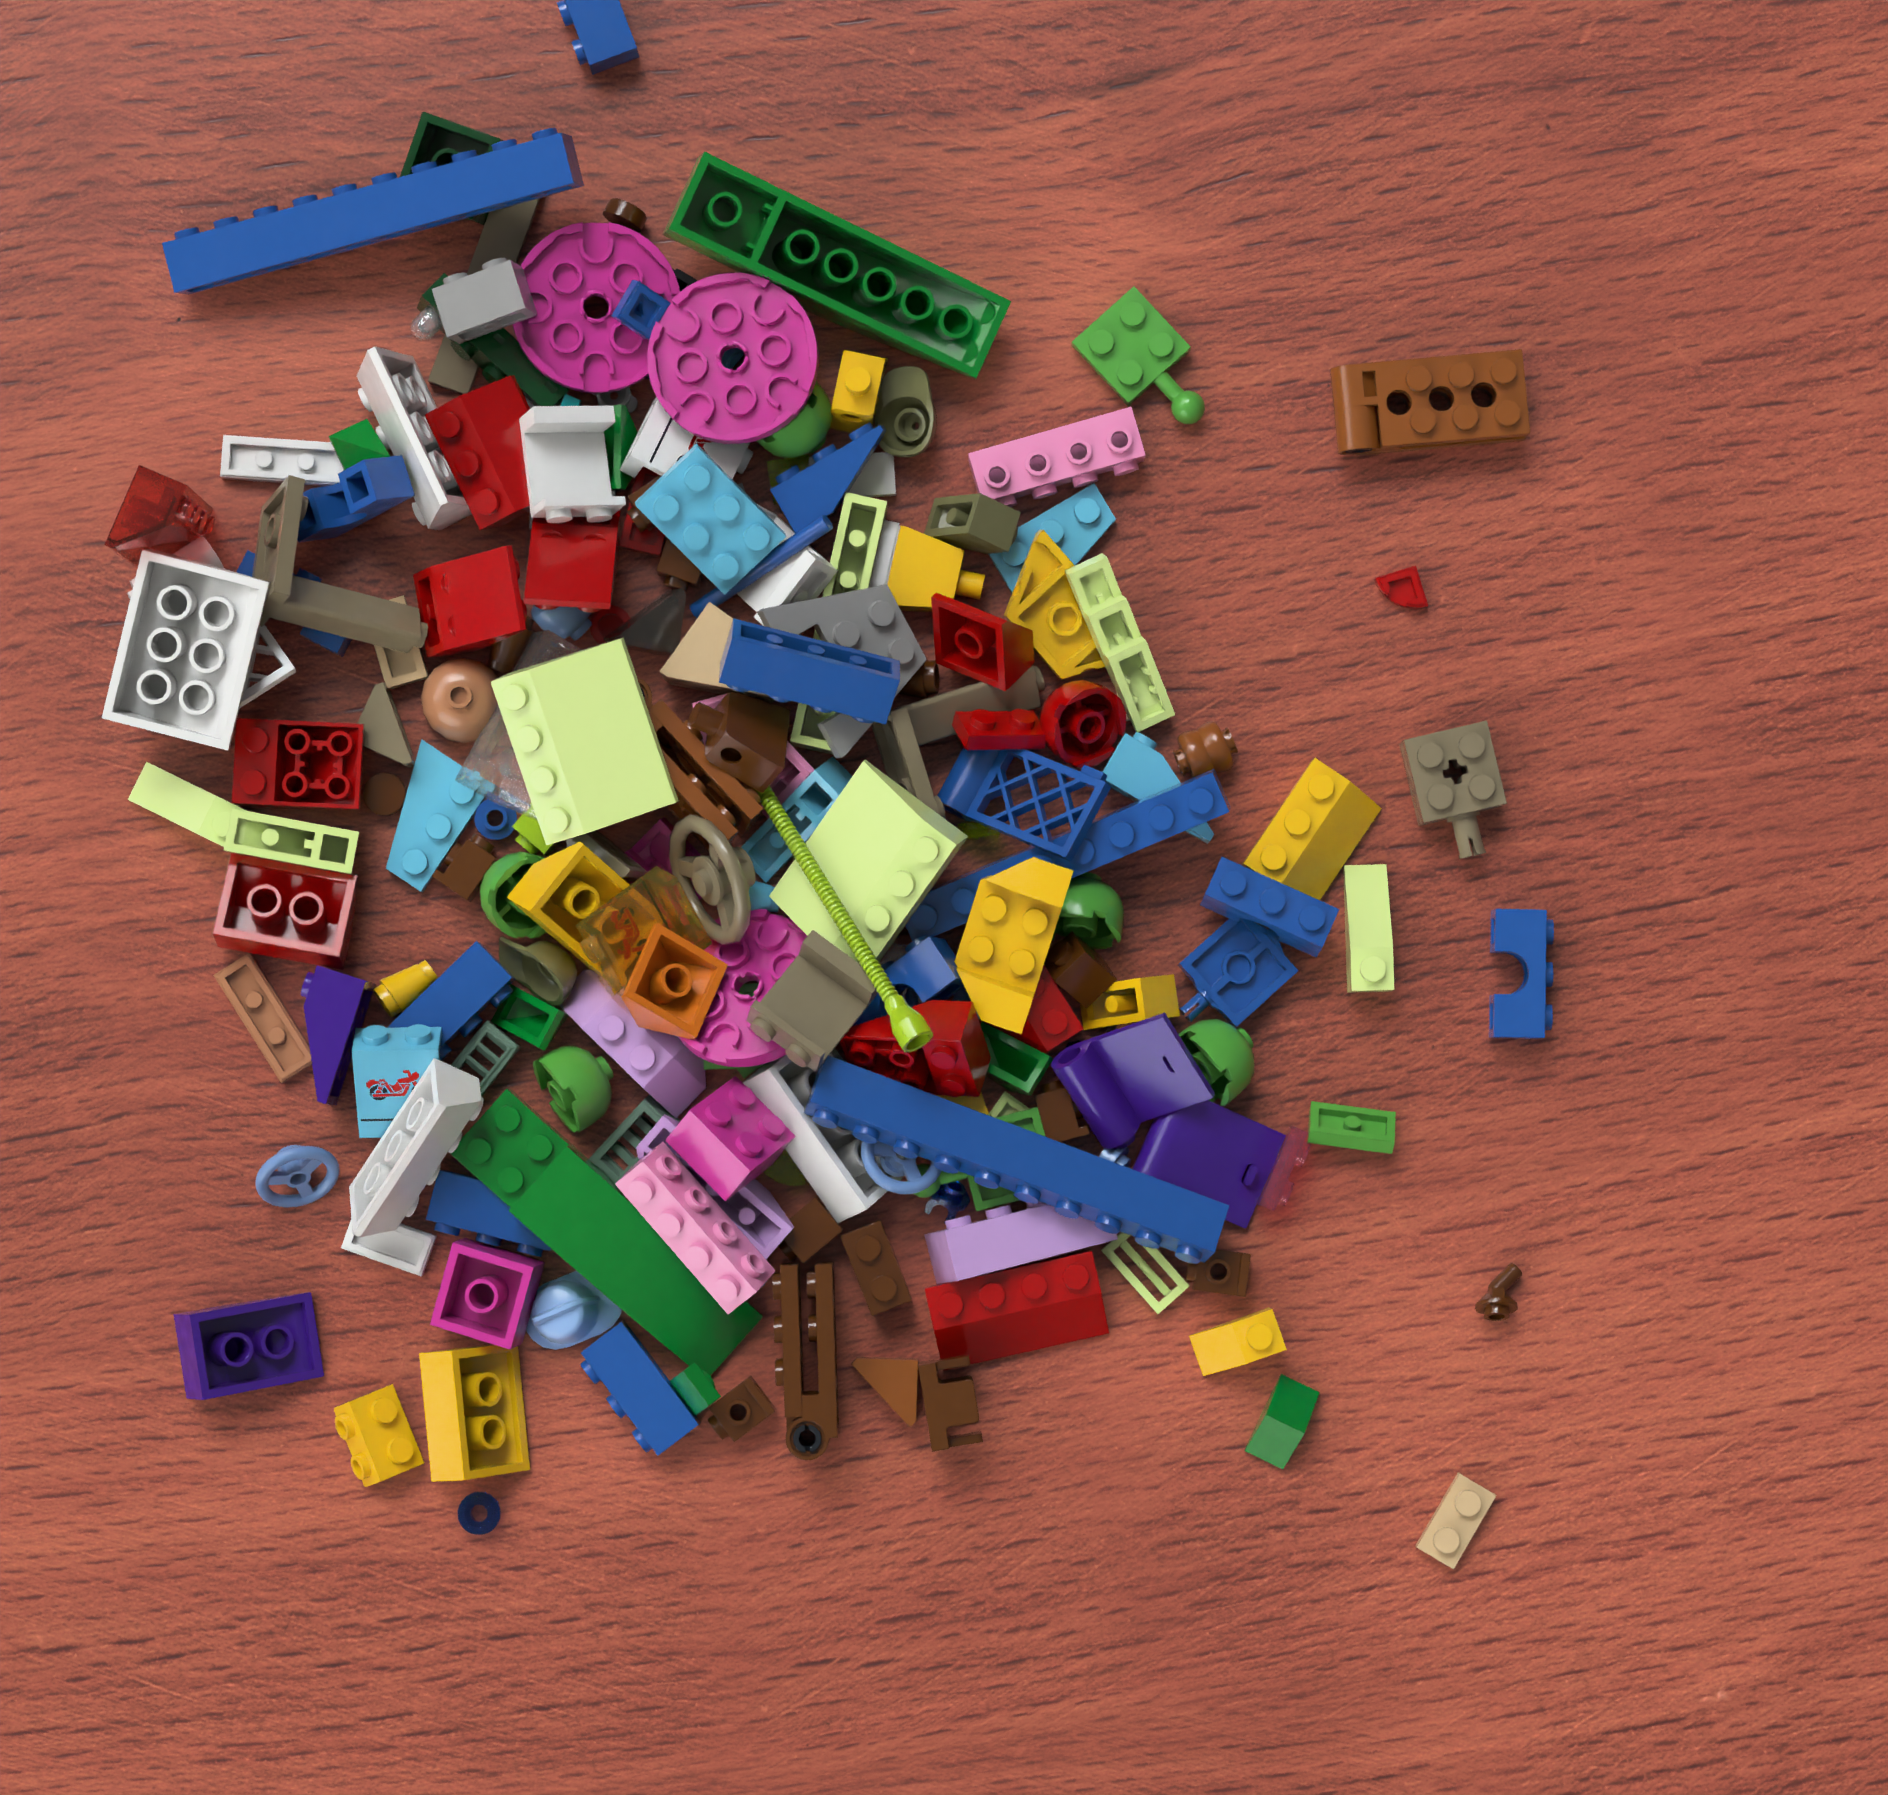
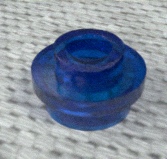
(466, 1518)

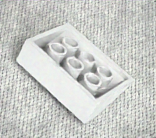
(400, 400)
(185, 649)

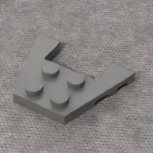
(858, 620)

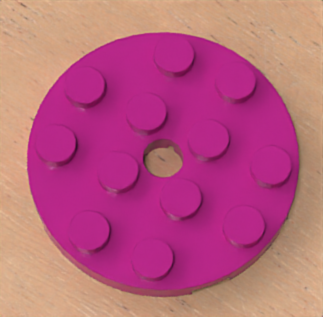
(561, 276)
(724, 315)
(759, 956)

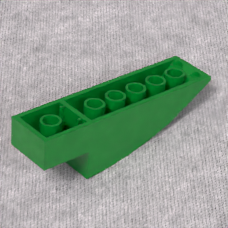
(836, 267)
(598, 1231)

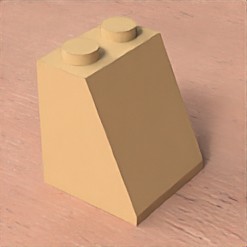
(698, 655)

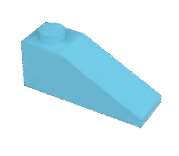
(1141, 771)
(805, 809)

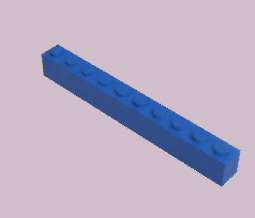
(373, 213)
(1016, 1160)

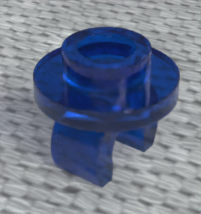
(951, 1196)

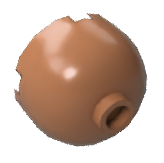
(459, 699)

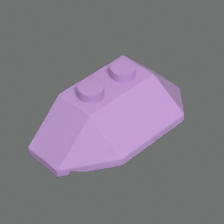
(650, 1057)
(751, 1208)

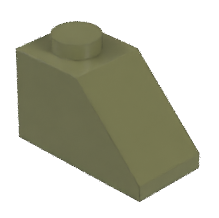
(973, 523)

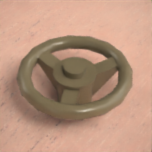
(718, 878)

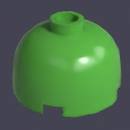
(806, 431)
(495, 888)
(1091, 912)
(1222, 1056)
(576, 1084)

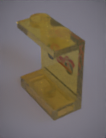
(621, 926)

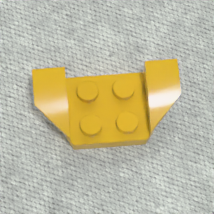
(1010, 939)

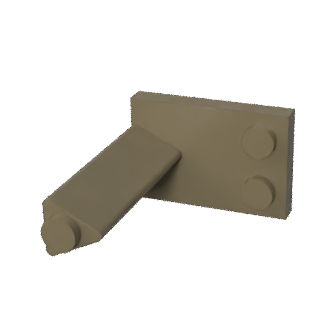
(317, 603)
(932, 720)

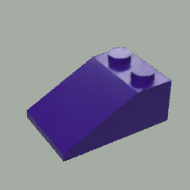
(332, 1012)
(248, 1346)

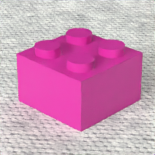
(730, 1138)
(487, 1293)

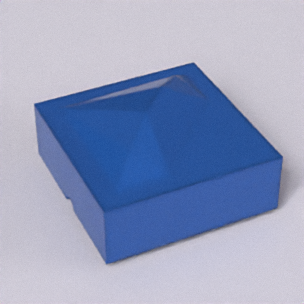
(640, 309)

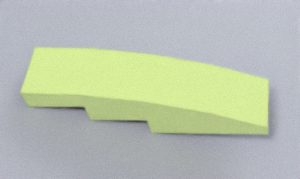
(1120, 642)

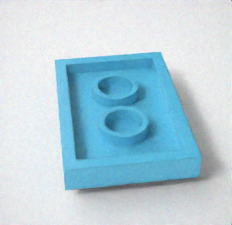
(710, 519)

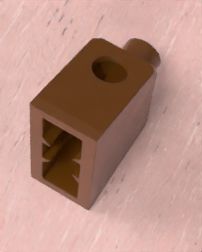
(744, 737)

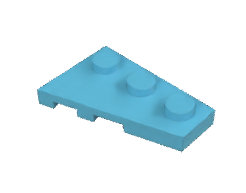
(1072, 525)
(431, 817)

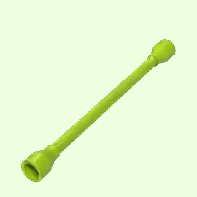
(906, 1023)

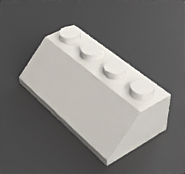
(413, 1148)
(824, 1155)

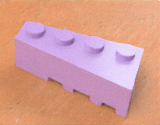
(1007, 1240)

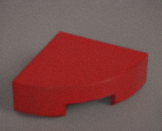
(1403, 588)

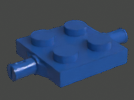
(1236, 970)

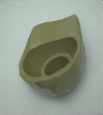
(902, 403)
(541, 968)

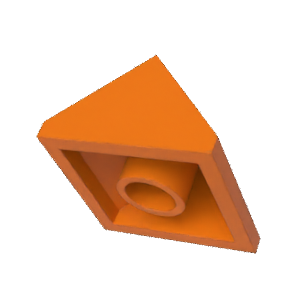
(672, 984)

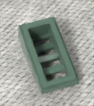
(498, 1037)
(604, 1161)

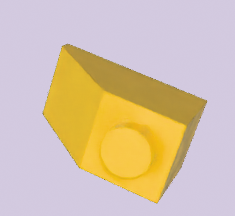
(1132, 1002)
(1238, 1342)

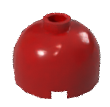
(1082, 722)

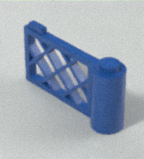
(976, 781)

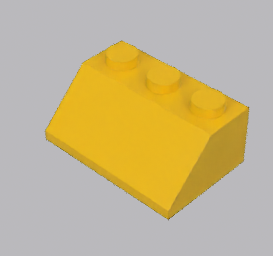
(1313, 831)
(564, 892)
(474, 1412)

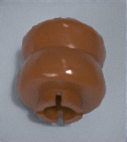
(1205, 750)

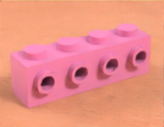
(1058, 457)
(695, 1227)

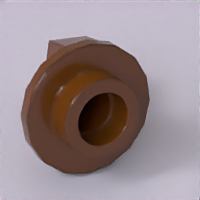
(1496, 1303)

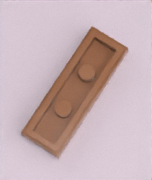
(265, 1017)

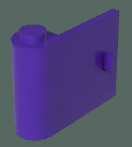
(1130, 1078)
(1208, 1152)

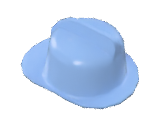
(569, 1312)

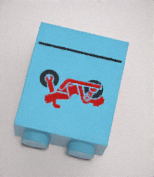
(387, 1070)

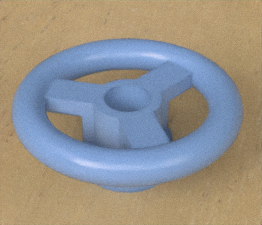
(895, 1167)
(294, 1169)

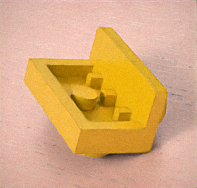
(377, 1436)

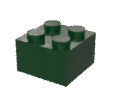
(439, 140)

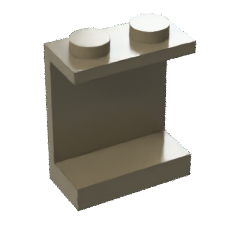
(813, 1002)

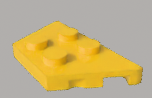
(1049, 608)

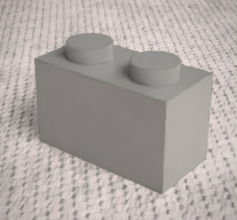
(484, 300)

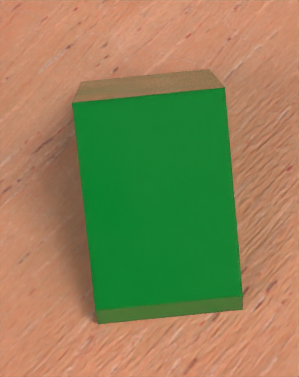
(1282, 1421)

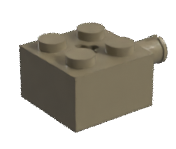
(1438, 797)

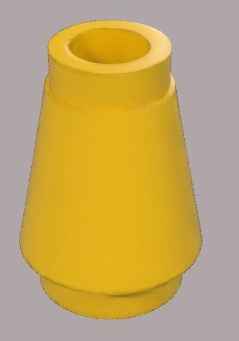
(404, 987)

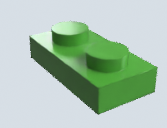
(1351, 1127)

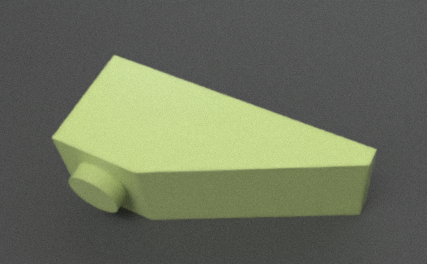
(183, 803)
(291, 841)
(1368, 929)

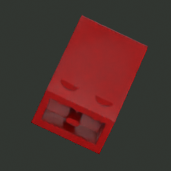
(572, 563)
(470, 602)
(297, 764)
(948, 1065)

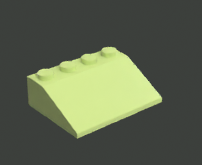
(584, 741)
(879, 856)

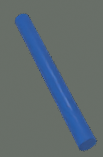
(769, 562)

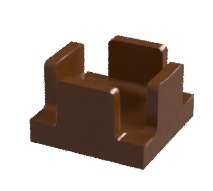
(948, 1403)

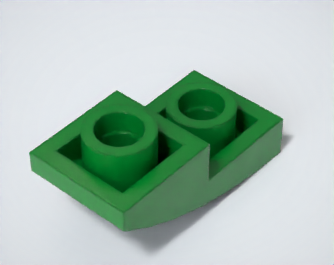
(695, 1388)

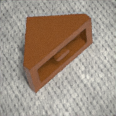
(894, 1381)

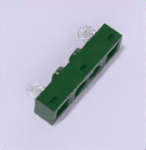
(494, 352)

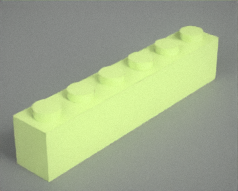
(854, 559)

